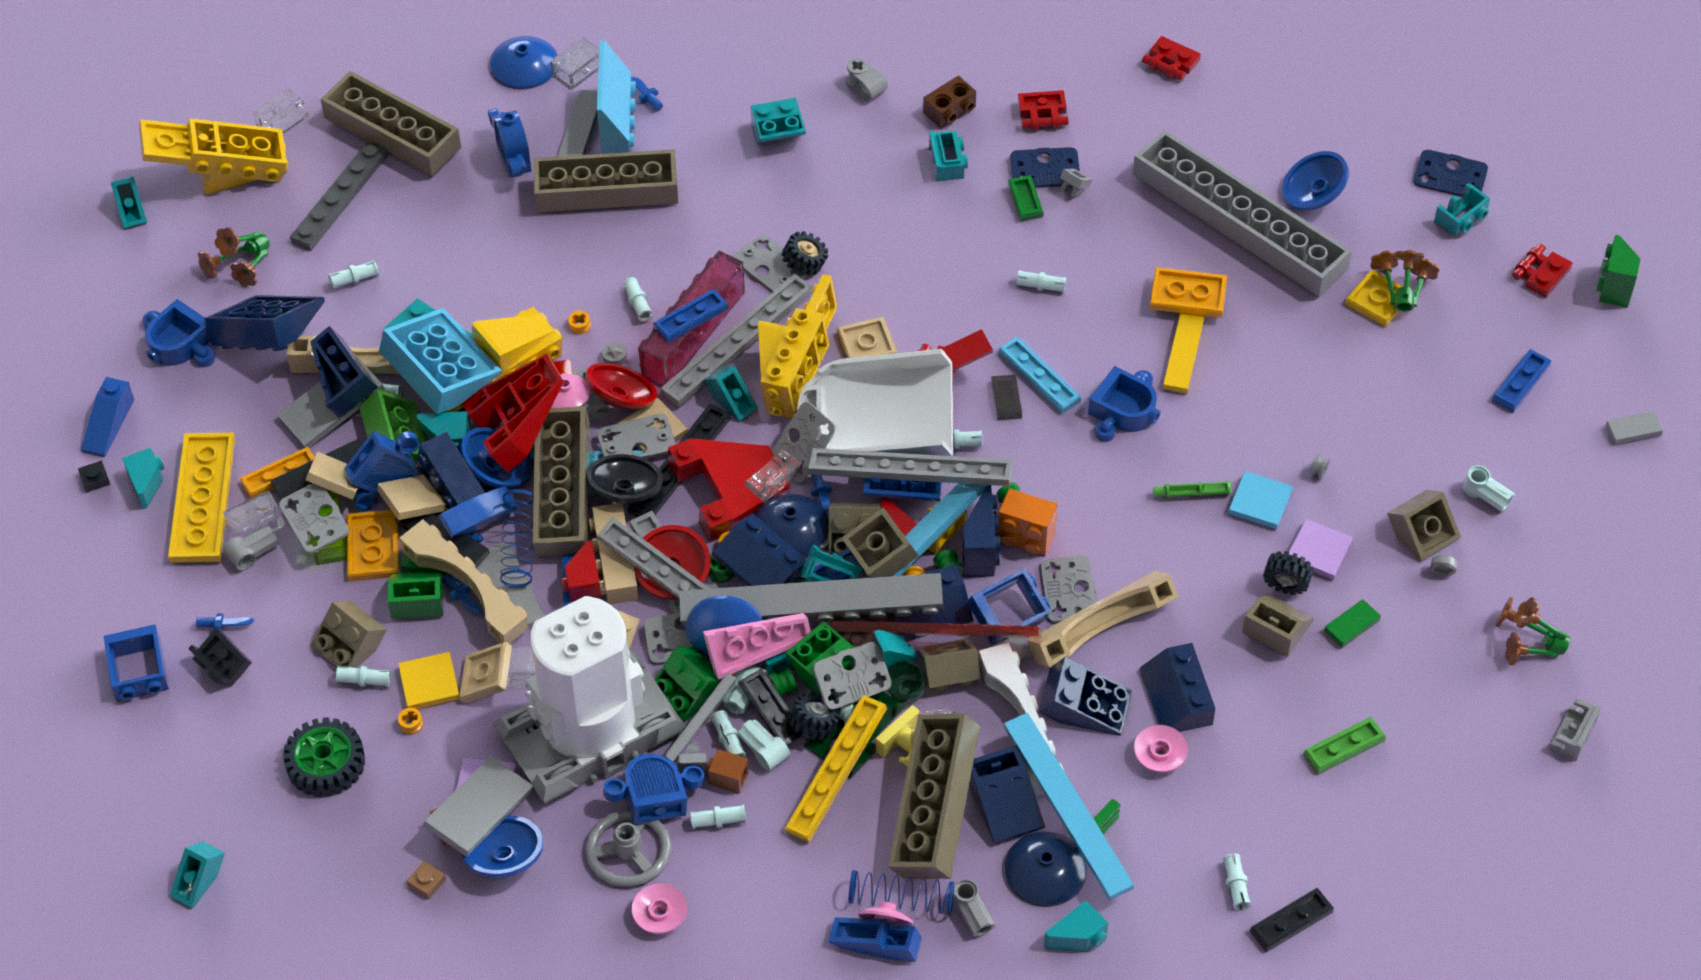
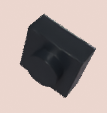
(94, 476)

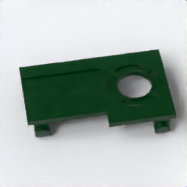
(821, 747)

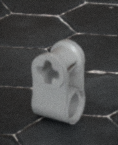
(865, 79)

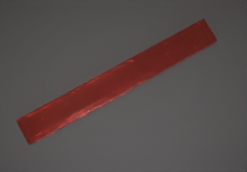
(937, 629)

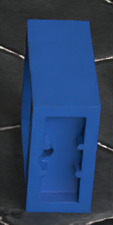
(1026, 584)
(119, 645)

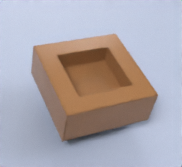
(426, 879)

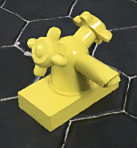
(899, 733)

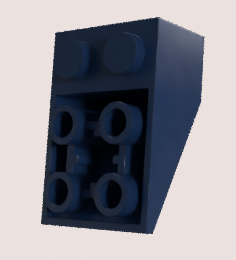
(981, 537)
(1084, 698)
(1005, 795)

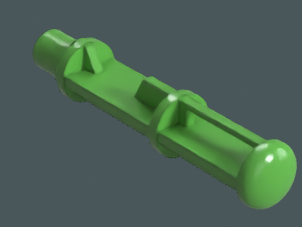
(1196, 489)

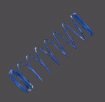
(515, 533)
(854, 875)

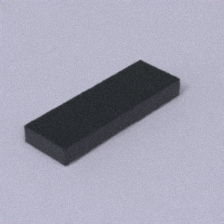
(769, 706)
(1291, 919)

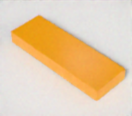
(259, 480)

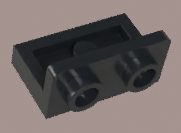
(221, 658)

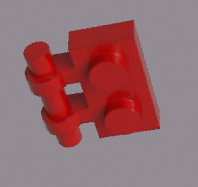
(1171, 58)
(1043, 103)
(1547, 275)

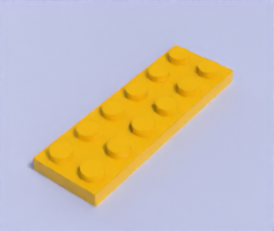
(202, 497)

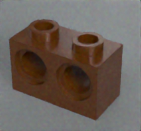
(949, 102)

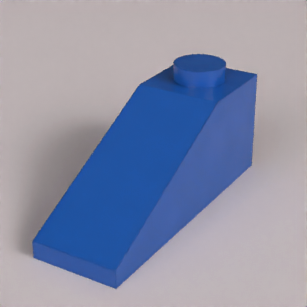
(107, 415)

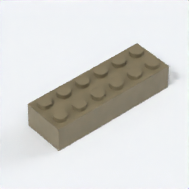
(391, 123)
(605, 180)
(561, 483)
(934, 796)

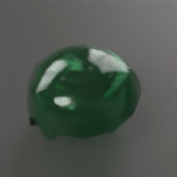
(906, 681)

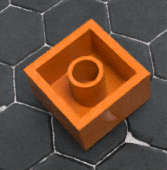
(1027, 522)

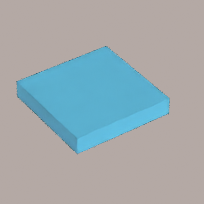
(1260, 500)

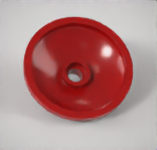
(620, 386)
(682, 547)

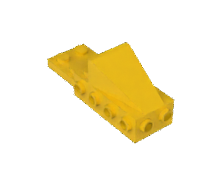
(218, 150)
(515, 341)
(795, 351)

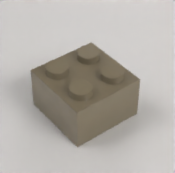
(880, 546)

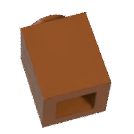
(727, 771)

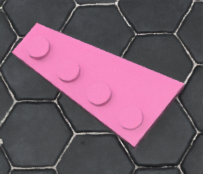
(750, 643)

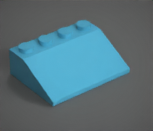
(615, 102)
(438, 359)

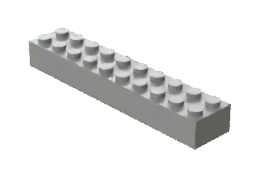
(1242, 213)

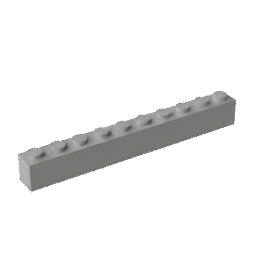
(833, 598)

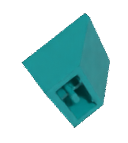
(777, 120)

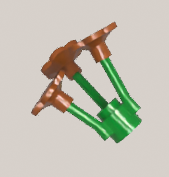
(227, 242)
(1404, 299)
(1554, 640)

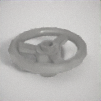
(627, 847)

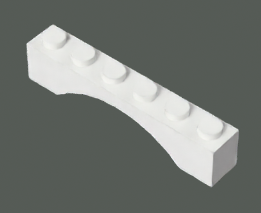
(1003, 675)

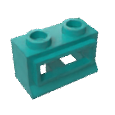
(947, 168)
(1472, 198)
(833, 561)

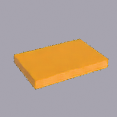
(1188, 292)
(372, 545)

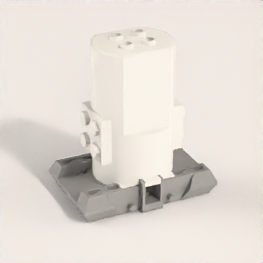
(587, 702)

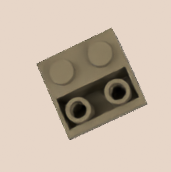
(844, 518)
(1276, 624)
(347, 635)

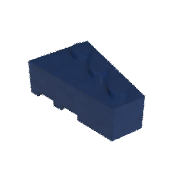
(341, 372)
(447, 470)

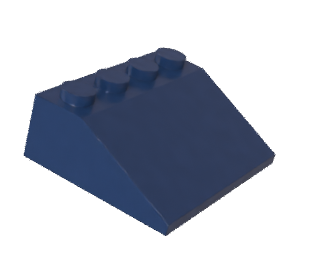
(262, 322)

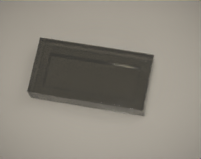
(1006, 397)

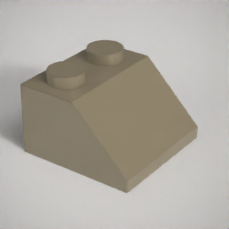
(1425, 523)
(949, 663)

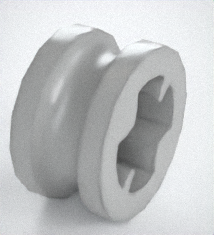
(1319, 466)

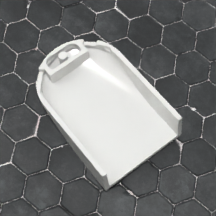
(887, 402)

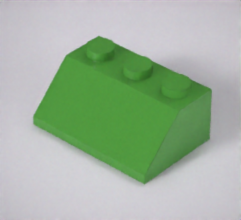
(391, 416)

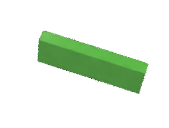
(1344, 745)

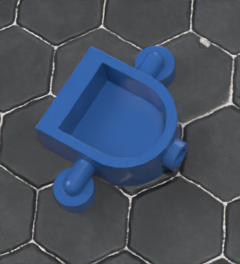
(511, 141)
(177, 336)
(1123, 403)
(378, 462)
(654, 788)

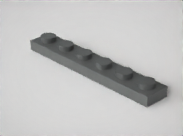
(339, 196)

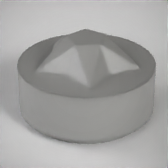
(614, 353)
(1443, 565)

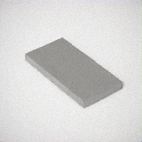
(311, 419)
(518, 596)
(478, 806)

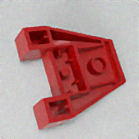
(521, 403)
(726, 470)

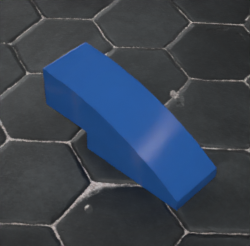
(477, 512)
(876, 938)

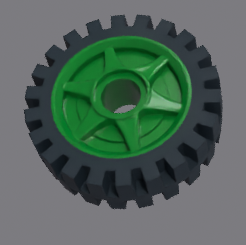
(329, 739)

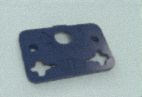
(1047, 173)
(1446, 179)

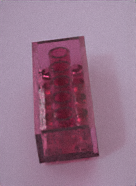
(663, 361)

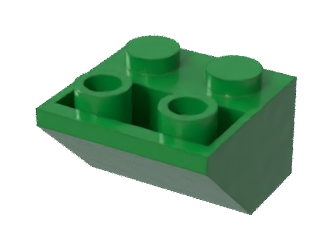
(1619, 273)
(416, 594)
(815, 646)
(687, 681)

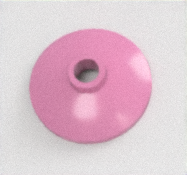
(573, 393)
(1160, 739)
(659, 898)
(886, 911)

